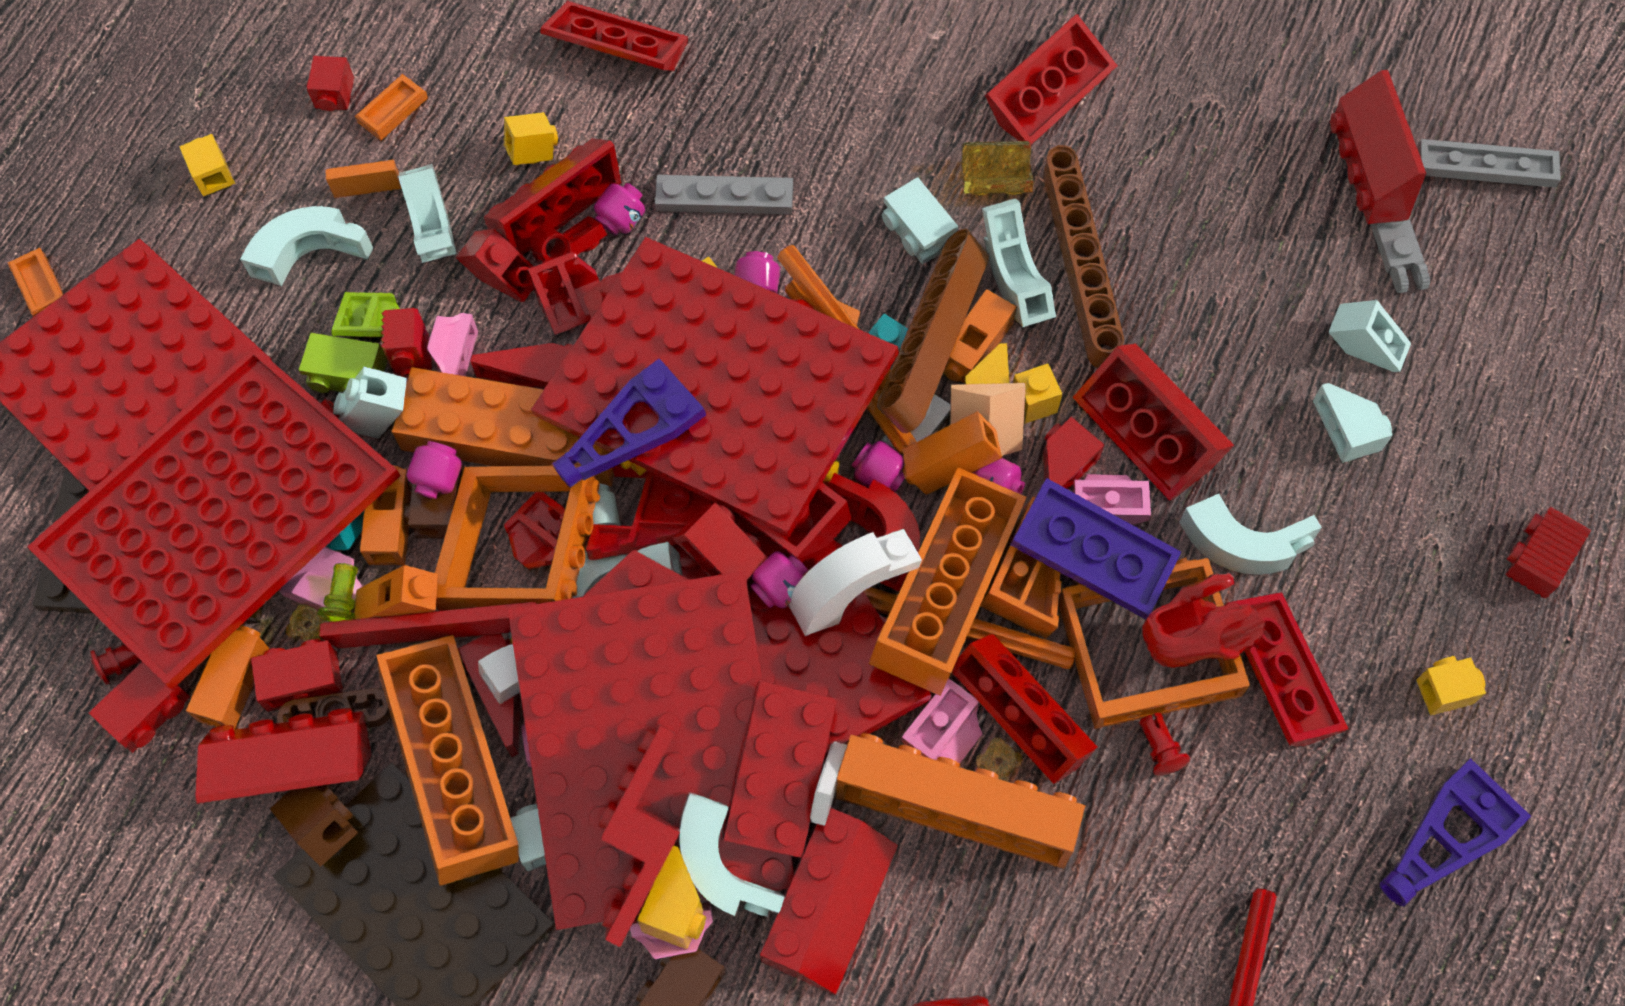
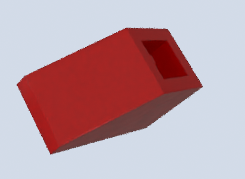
(497, 264)

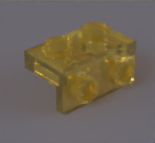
(996, 167)

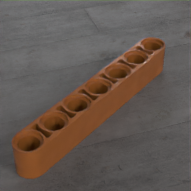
(1082, 241)
(933, 331)

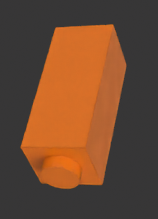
(979, 334)
(964, 444)
(384, 529)
(397, 593)
(227, 679)

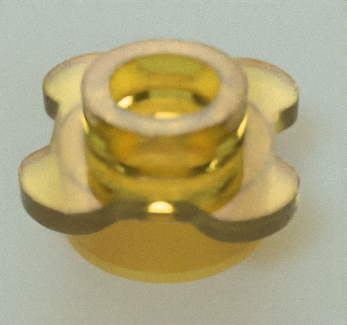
(299, 618)
(999, 749)

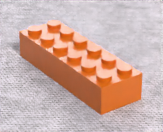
(481, 421)
(948, 587)
(447, 760)
(959, 800)

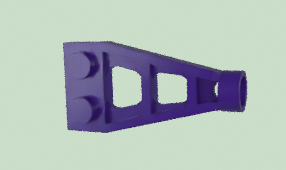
(663, 394)
(1479, 798)

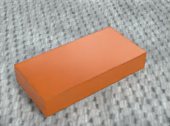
(391, 107)
(363, 178)
(36, 280)

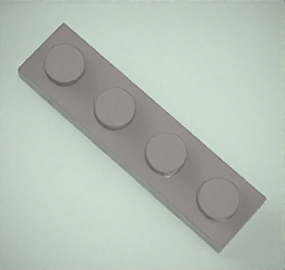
(1490, 163)
(724, 194)

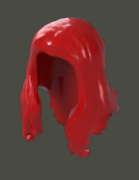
(1198, 629)

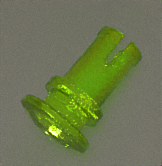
(340, 599)

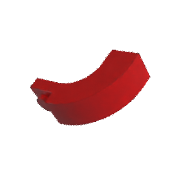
(879, 512)

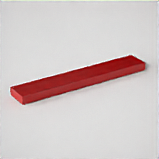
(418, 626)

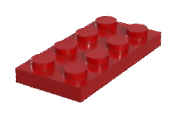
(779, 769)

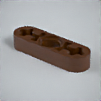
(361, 698)

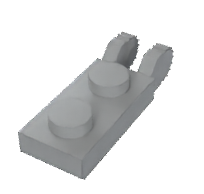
(1401, 253)

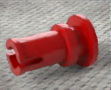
(113, 661)
(1163, 747)

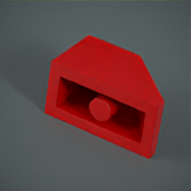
(1070, 453)

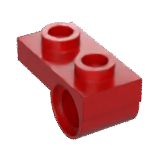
(577, 239)

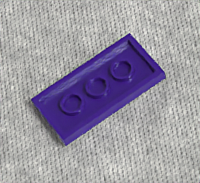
(1096, 548)

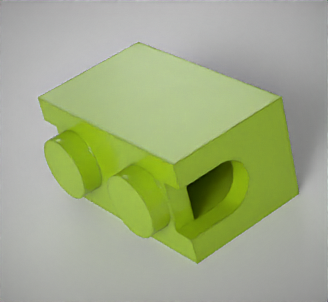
(334, 360)

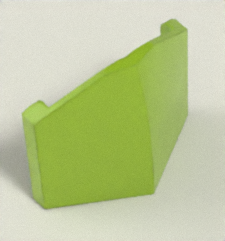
(361, 314)

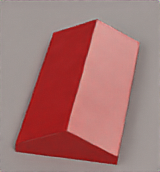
(616, 35)
(1050, 81)
(1291, 675)

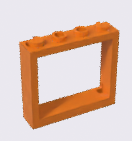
(466, 525)
(1229, 686)

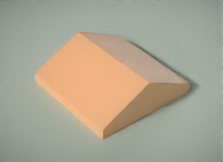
(999, 404)

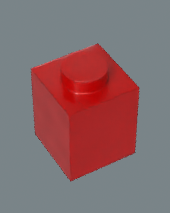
(330, 83)

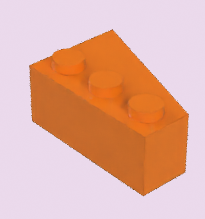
(1024, 588)

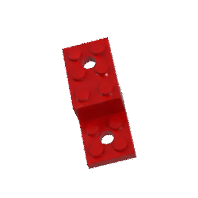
(638, 834)

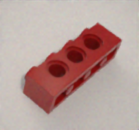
(1023, 708)

